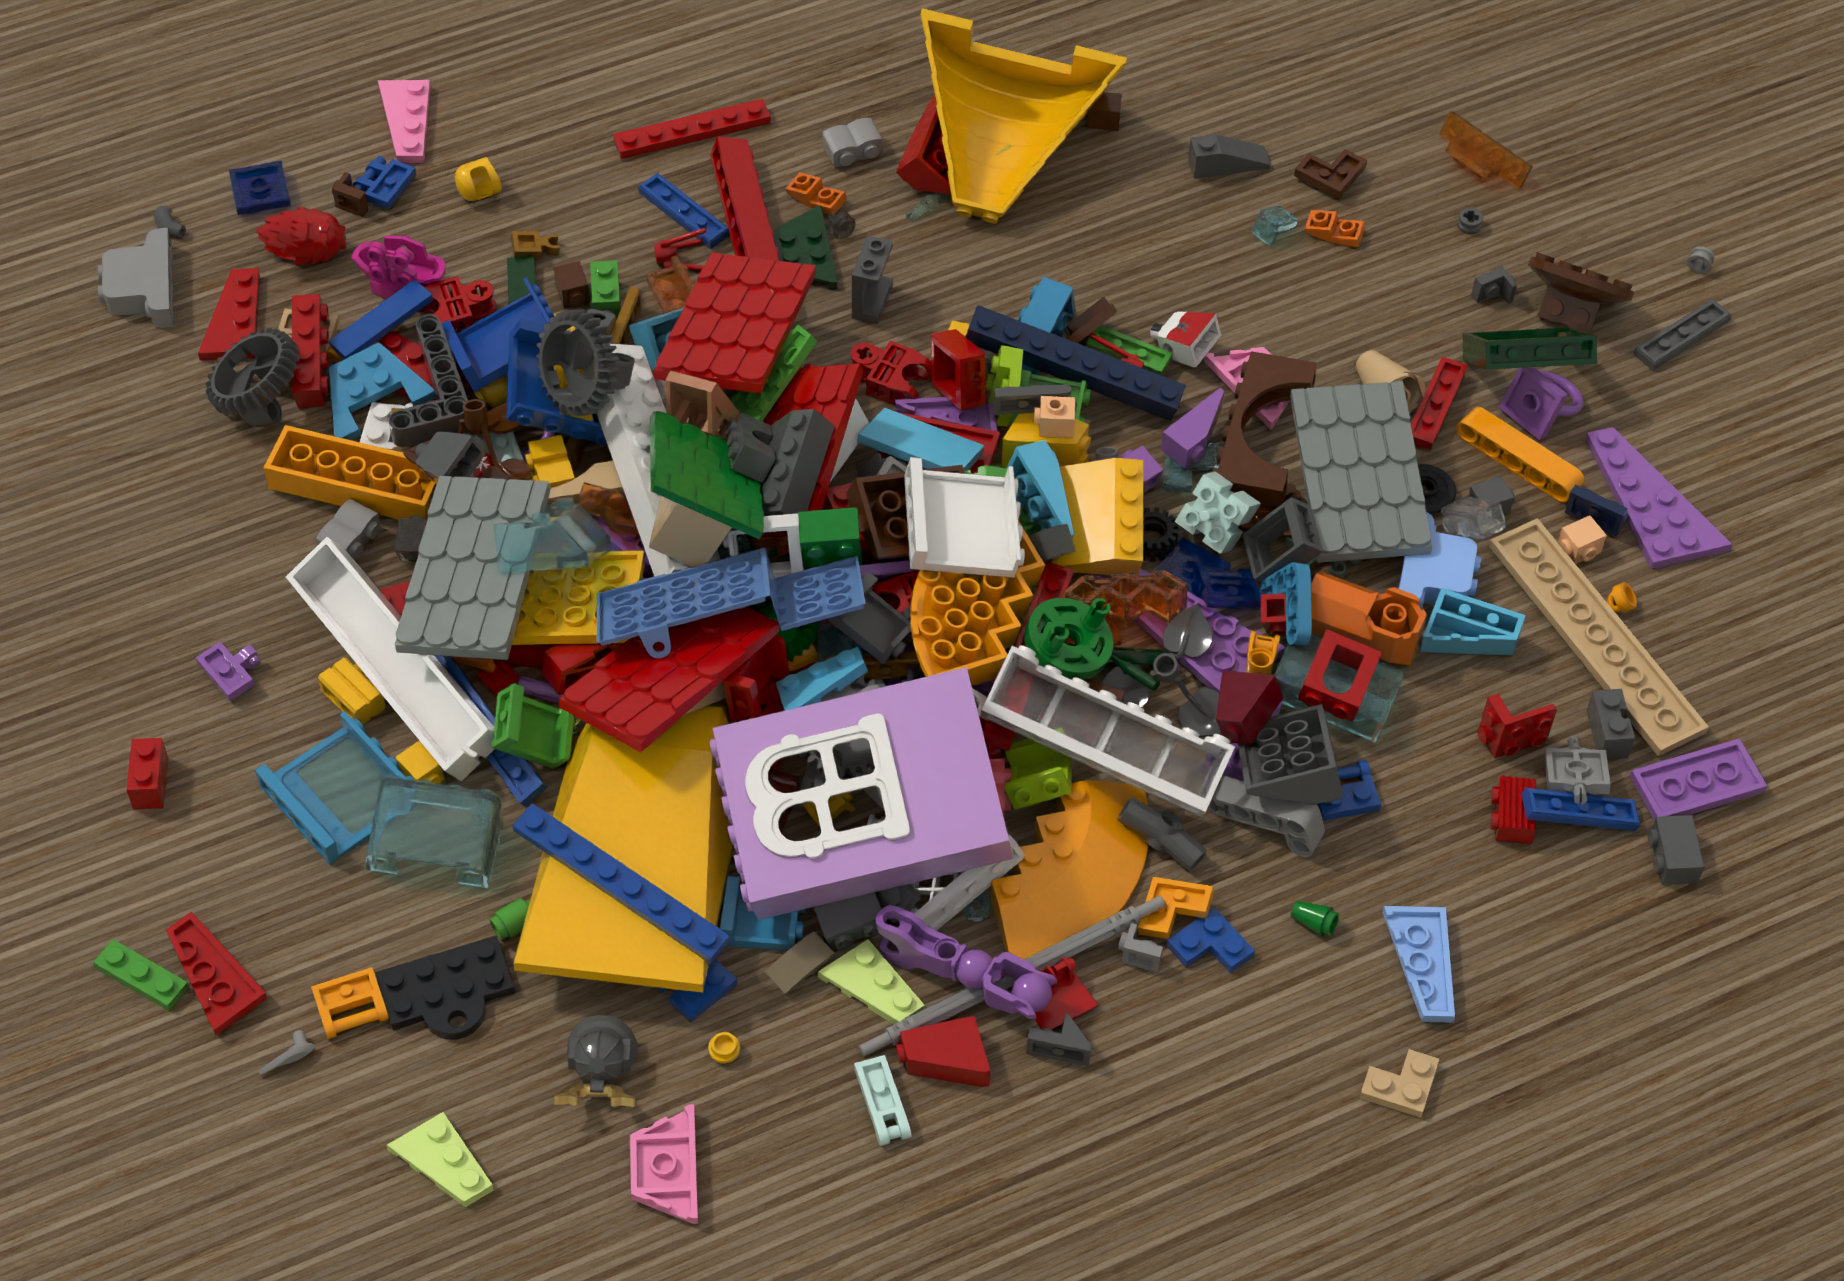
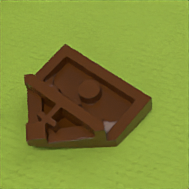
(1090, 320)

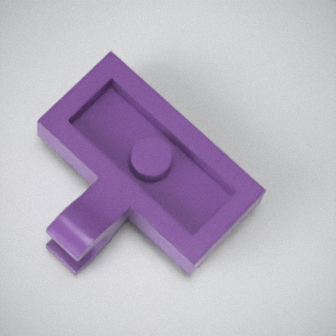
(227, 670)

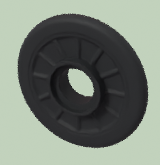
(1442, 485)

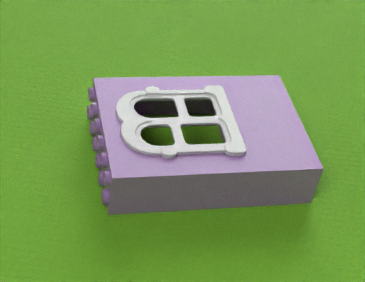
(930, 779)

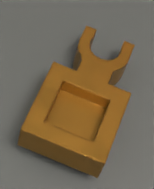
(530, 244)

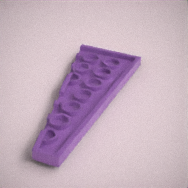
(1227, 647)

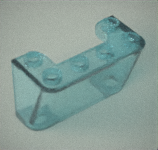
(435, 827)

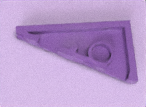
(944, 410)

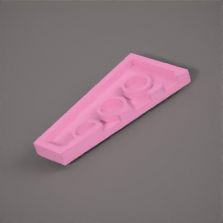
(407, 116)

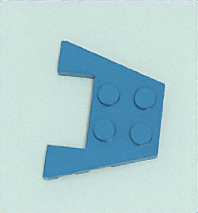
(366, 379)

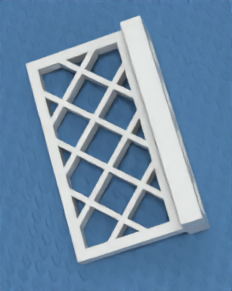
(966, 886)

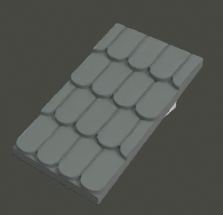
(1361, 471)
(456, 593)

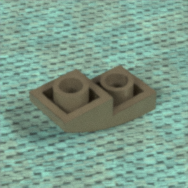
(799, 962)

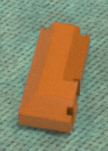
(1381, 621)

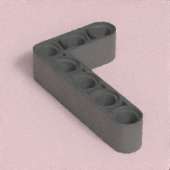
(421, 422)

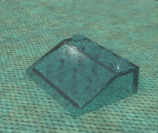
(1339, 679)

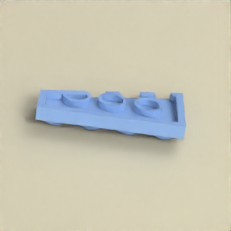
(1424, 954)

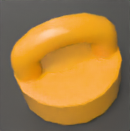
(1624, 598)

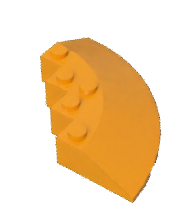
(971, 617)
(1074, 873)

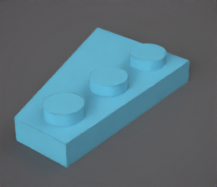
(820, 679)

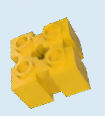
(549, 461)

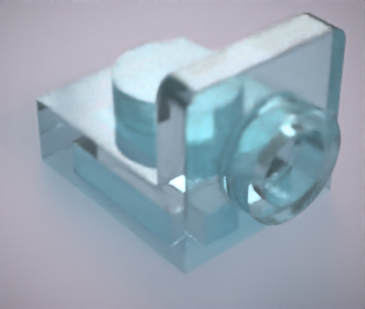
(1271, 222)

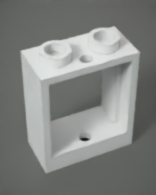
(775, 523)

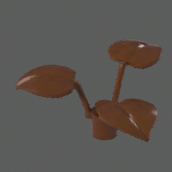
(480, 421)

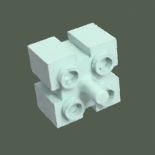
(1217, 512)

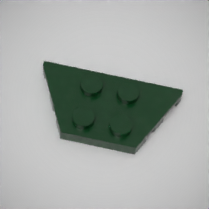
(806, 242)

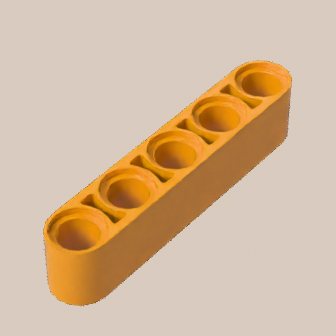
(1520, 454)

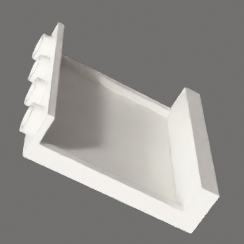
(963, 522)

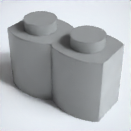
(852, 142)
(352, 527)

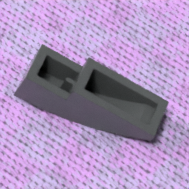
(1053, 542)

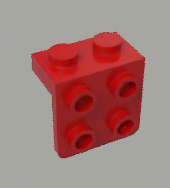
(1510, 734)

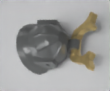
(600, 1052)

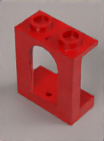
(1347, 653)

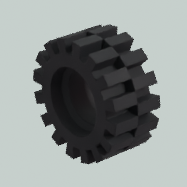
(1166, 526)

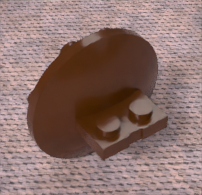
(1575, 296)

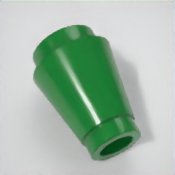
(1316, 917)

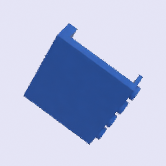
(484, 346)
(527, 400)

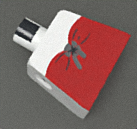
(1187, 336)

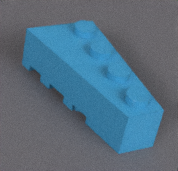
(1049, 309)

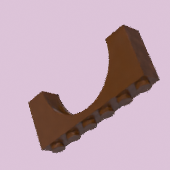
(1265, 382)

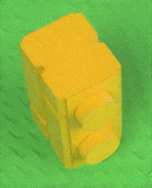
(351, 691)

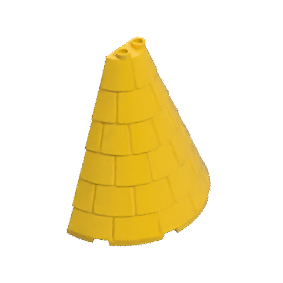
(1000, 100)

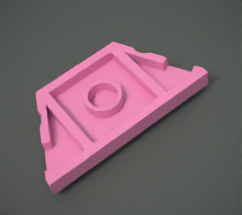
(1229, 371)
(666, 1166)

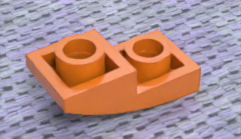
(812, 193)
(1328, 227)

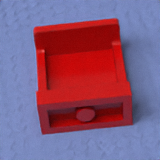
(751, 678)

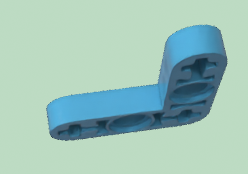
(1296, 583)

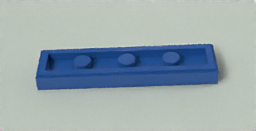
(683, 210)
(381, 320)
(1596, 812)

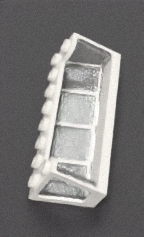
(1106, 732)

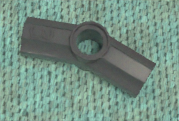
(1162, 832)

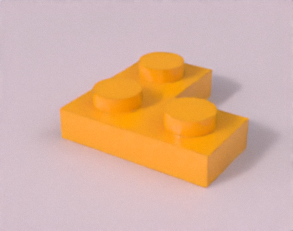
(1179, 898)

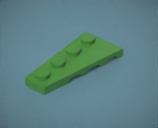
(792, 355)

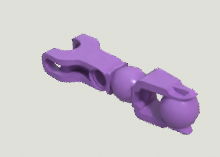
(926, 948)

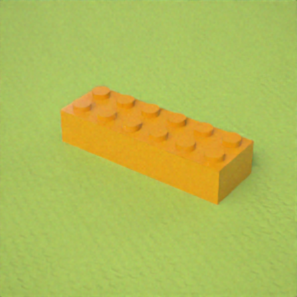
(344, 469)

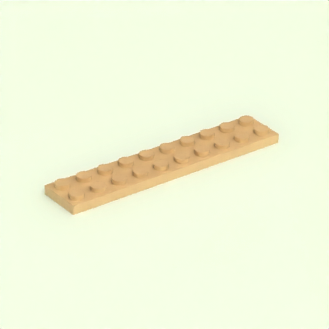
(1598, 636)

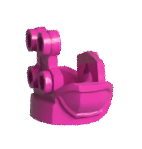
(395, 267)

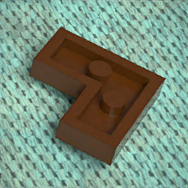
(1333, 177)

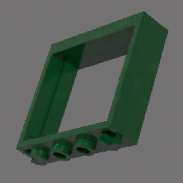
(1529, 348)

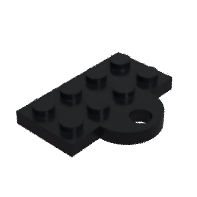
(446, 987)

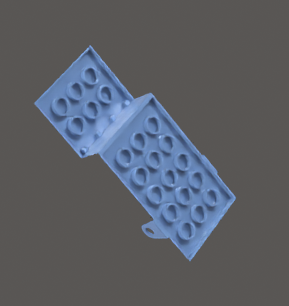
(723, 586)

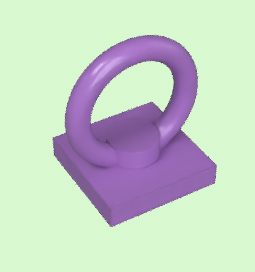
(1538, 398)

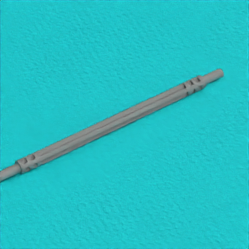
(1046, 957)

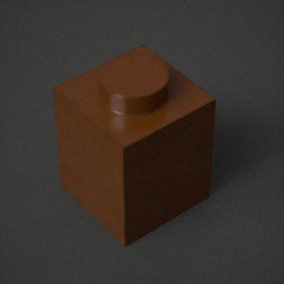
(1105, 112)
(571, 284)

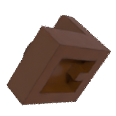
(349, 197)

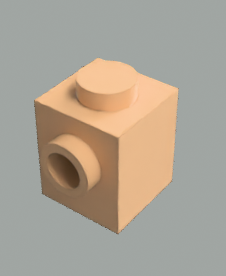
(1055, 416)
(1582, 539)

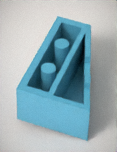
(1471, 627)

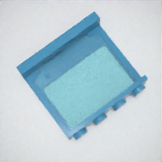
(332, 788)

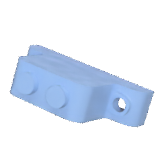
(1447, 567)

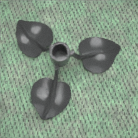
(1187, 635)

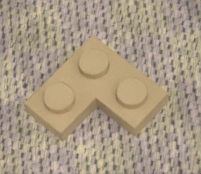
(1404, 1091)

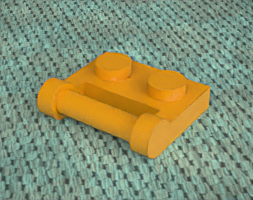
(348, 993)

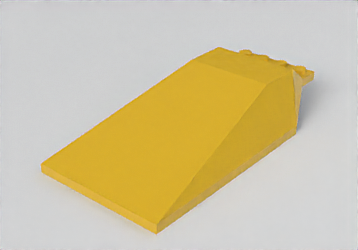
(660, 819)

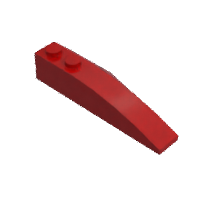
(924, 158)

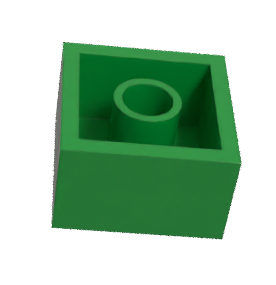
(829, 536)

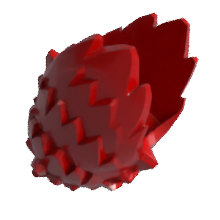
(303, 235)

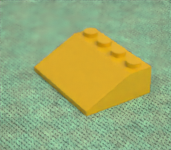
(1105, 516)

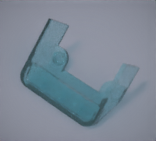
(551, 540)

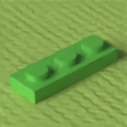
(1154, 358)
(141, 975)

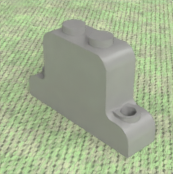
(140, 279)

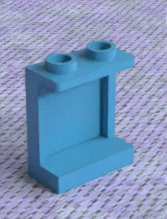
(747, 931)

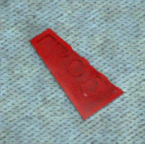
(234, 314)

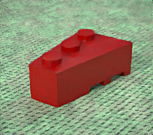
(570, 662)

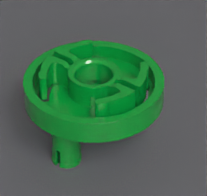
(1075, 620)

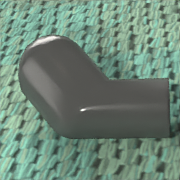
(164, 219)

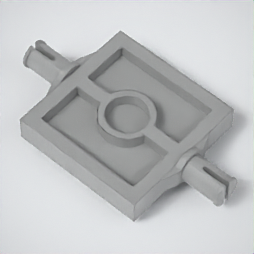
(1577, 770)

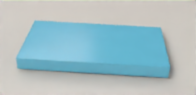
(912, 438)

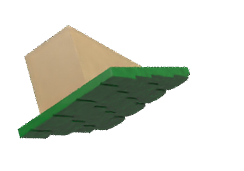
(697, 492)

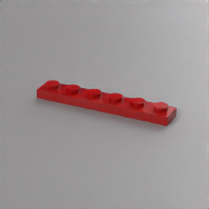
(691, 128)

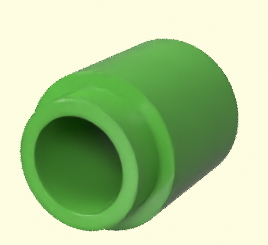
(510, 919)

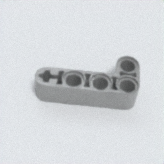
(1296, 820)

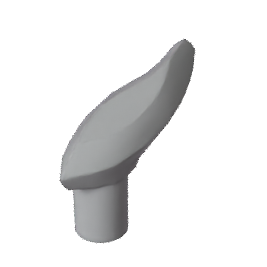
(293, 1054)

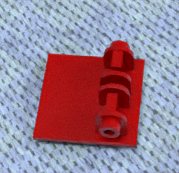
(1067, 996)

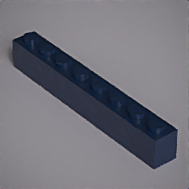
(1077, 363)

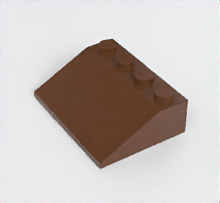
(884, 511)

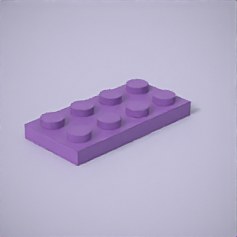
(1698, 780)

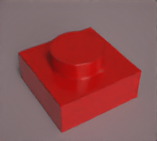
(499, 679)

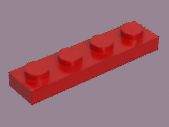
(1437, 401)

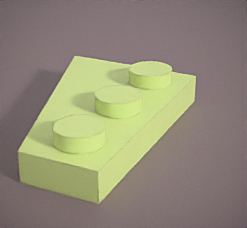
(874, 982)
(444, 1158)

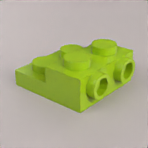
(1006, 373)

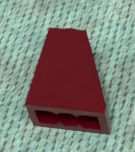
(1246, 704)

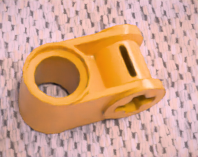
(1261, 653)

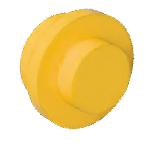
(724, 1048)

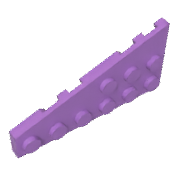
(1658, 514)

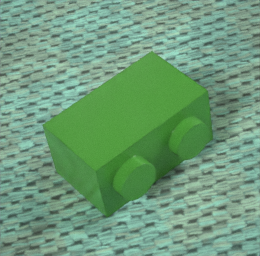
(605, 286)

